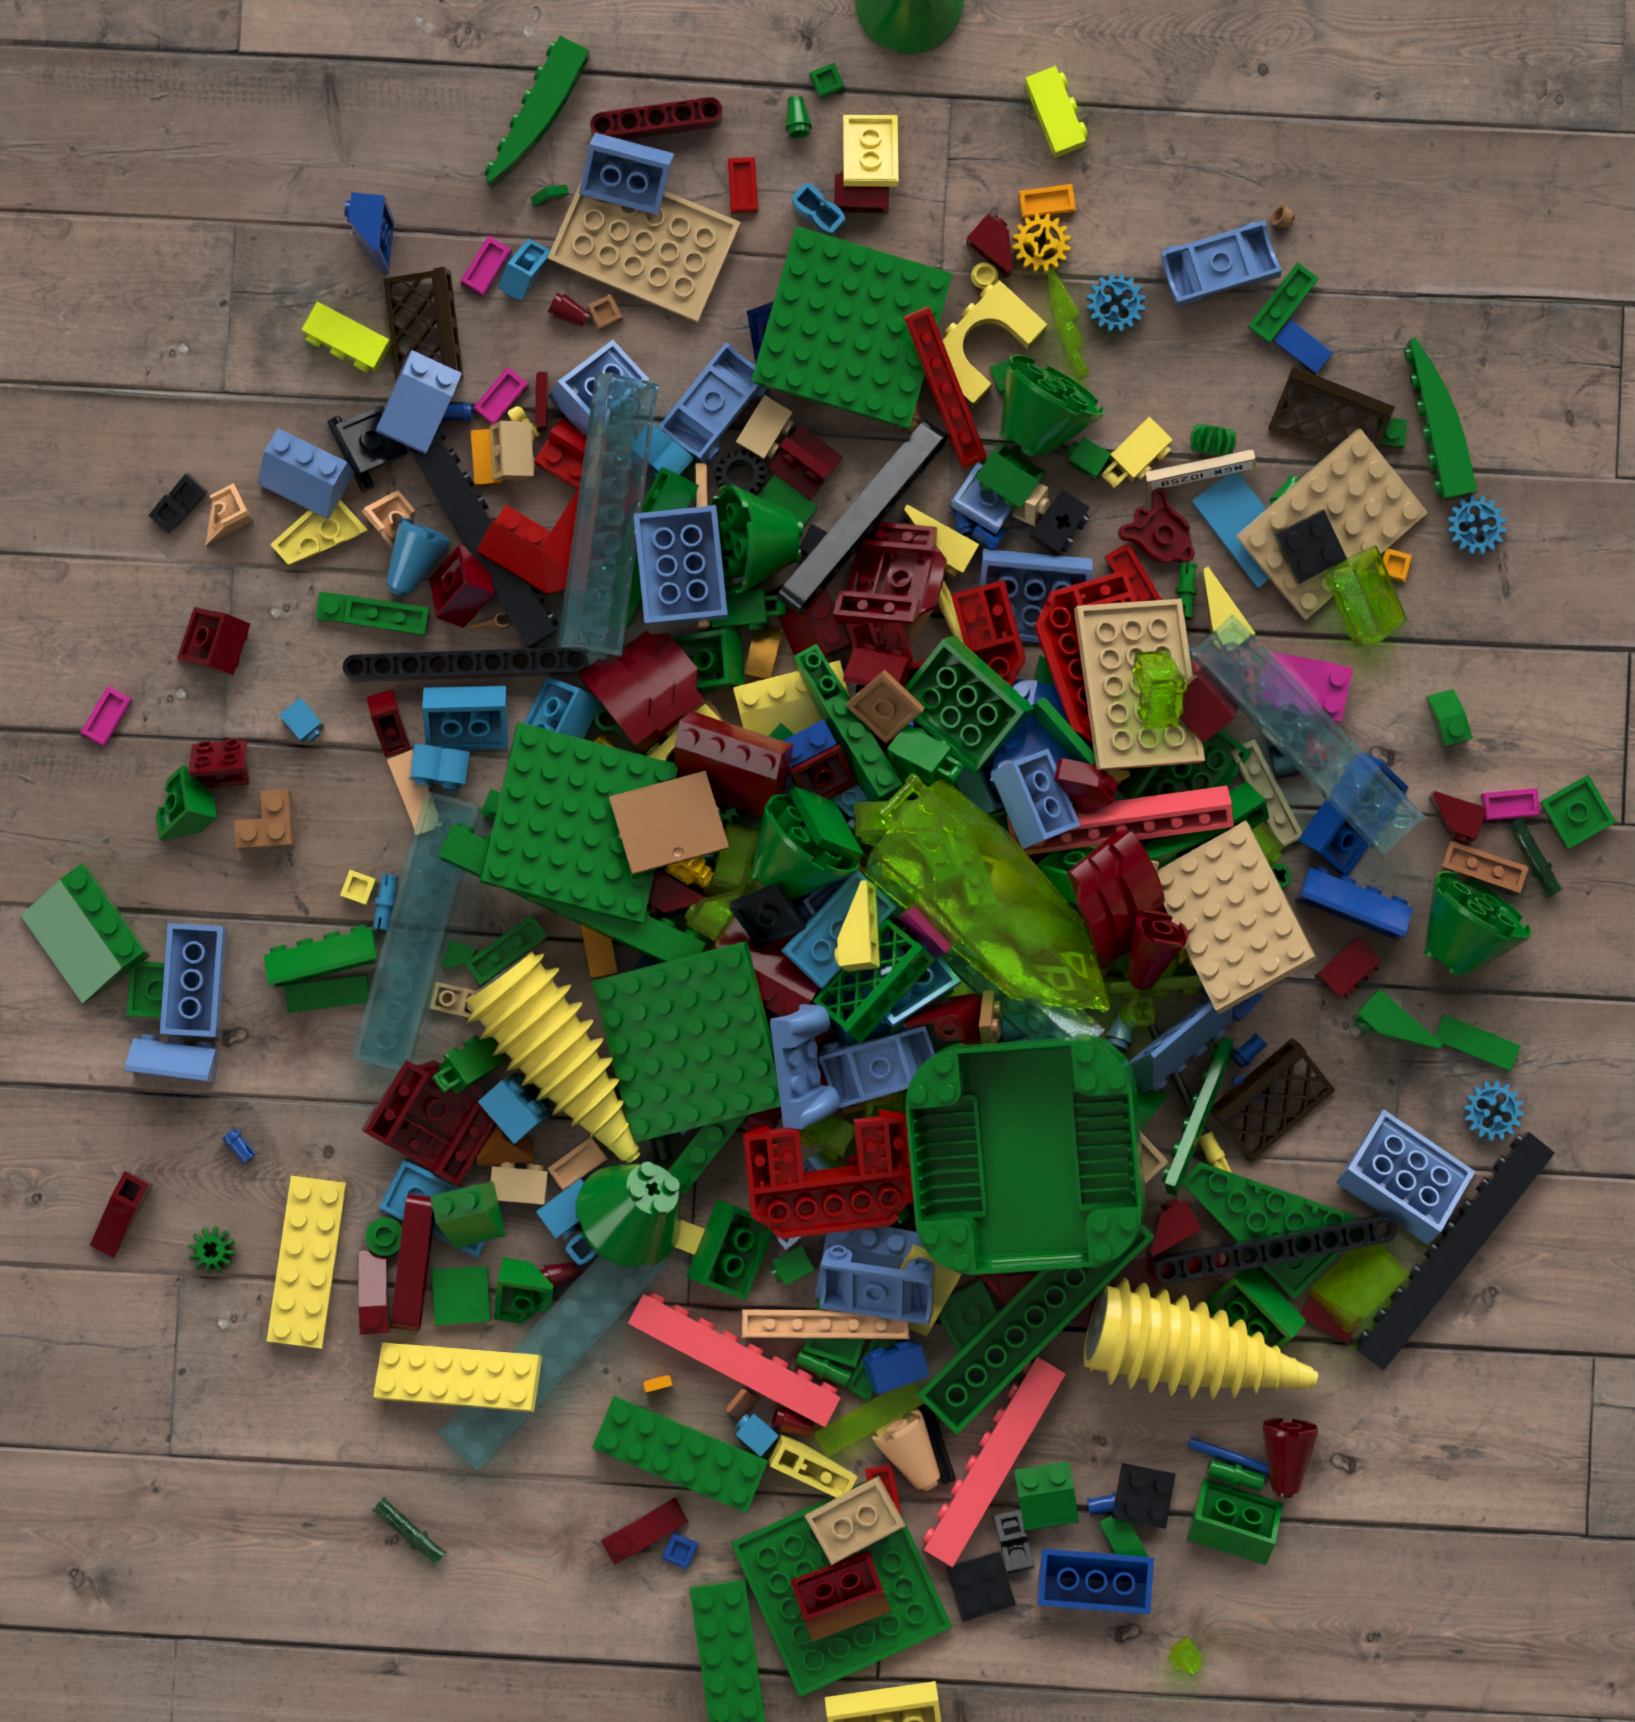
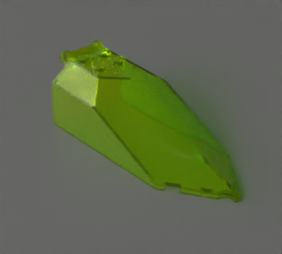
(985, 897)

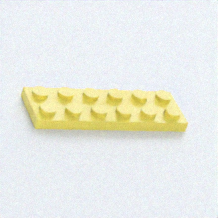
(306, 1262)
(457, 1377)

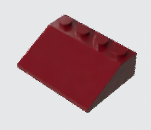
(739, 763)
(779, 979)

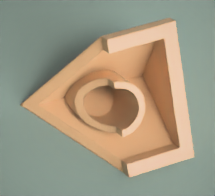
(226, 513)
(386, 513)

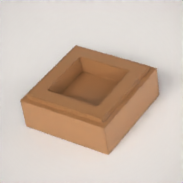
(604, 312)

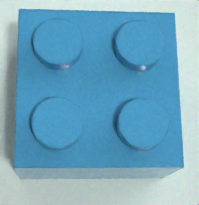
(515, 1107)

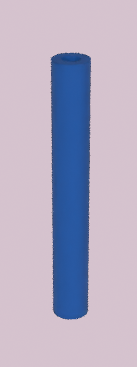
(1228, 1455)

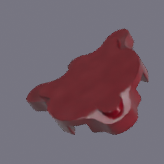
(1160, 531)

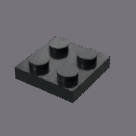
(366, 446)
(1310, 546)
(767, 914)
(1143, 1495)
(980, 1586)

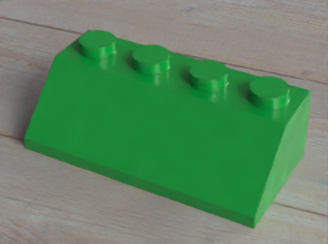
(322, 957)

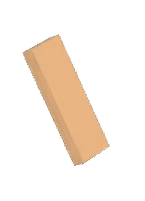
(410, 793)

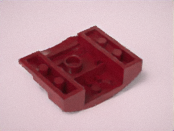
(893, 576)
(646, 687)
(1112, 890)
(430, 1126)

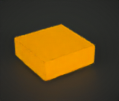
(1397, 564)
(658, 1383)

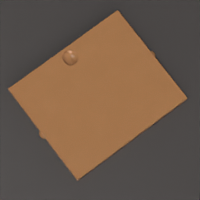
(668, 822)

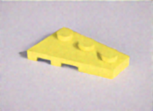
(316, 534)

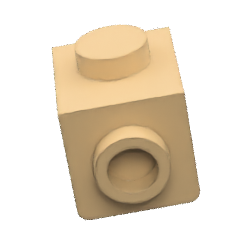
(1034, 507)

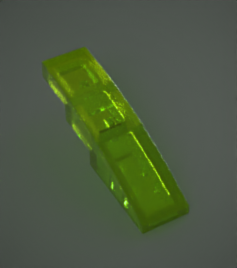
(1064, 314)

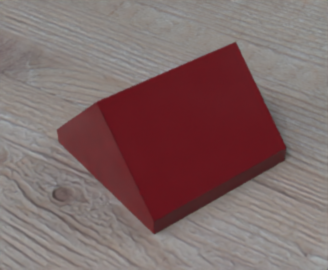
(1206, 706)
(824, 774)

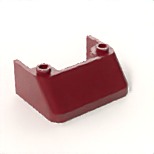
(952, 1018)

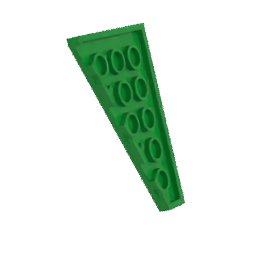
(1257, 1210)

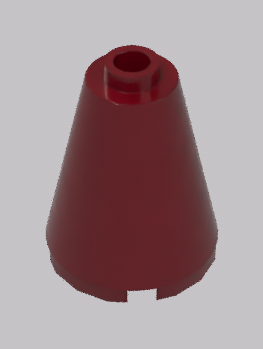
(1154, 947)
(1288, 1453)

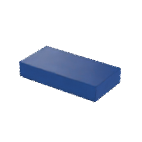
(1302, 347)

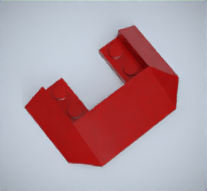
(525, 546)
(985, 626)
(1060, 643)
(832, 1198)

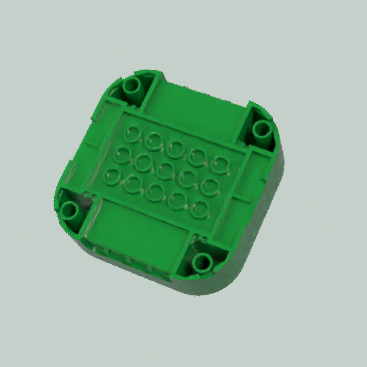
(1026, 1155)

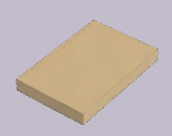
(855, 1520)

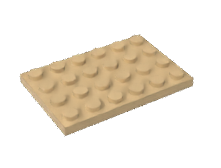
(654, 257)
(1362, 502)
(1107, 651)
(1235, 917)

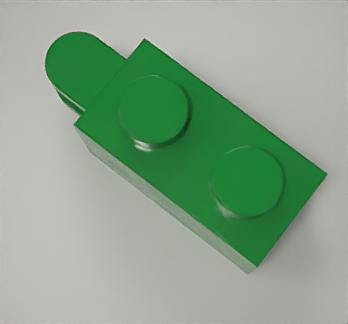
(749, 611)
(924, 756)
(468, 1064)

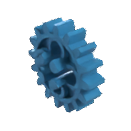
(1130, 306)
(1463, 516)
(1497, 1125)

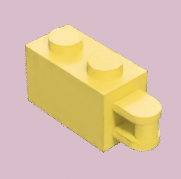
(1138, 452)

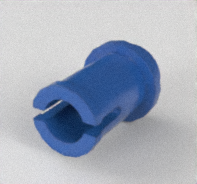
(458, 412)
(963, 523)
(1249, 1050)
(238, 1145)
(1101, 1504)

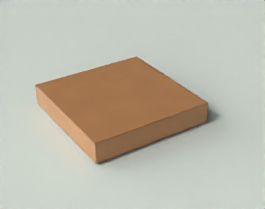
(885, 706)

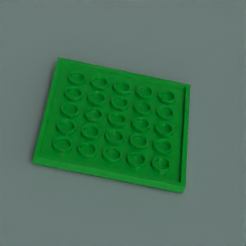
(842, 328)
(557, 825)
(689, 1041)
(791, 1550)

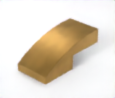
(763, 652)

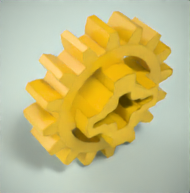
(1031, 242)
(691, 871)

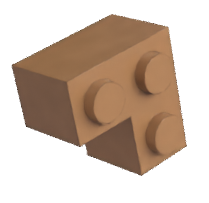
(274, 828)

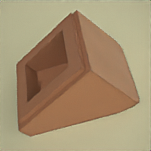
(741, 1404)

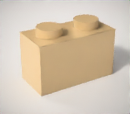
(765, 428)
(512, 450)
(520, 1185)

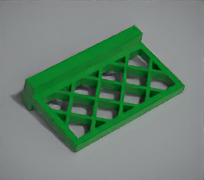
(886, 990)

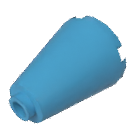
(413, 555)

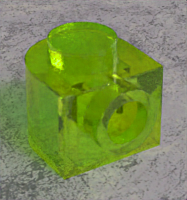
(1138, 1013)
(1186, 1656)

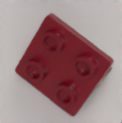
(805, 462)
(220, 763)

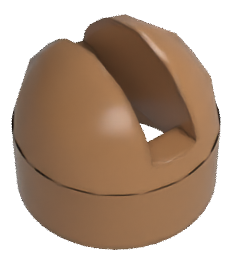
(1282, 217)

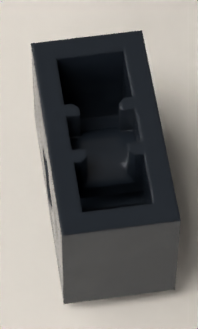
(1065, 507)

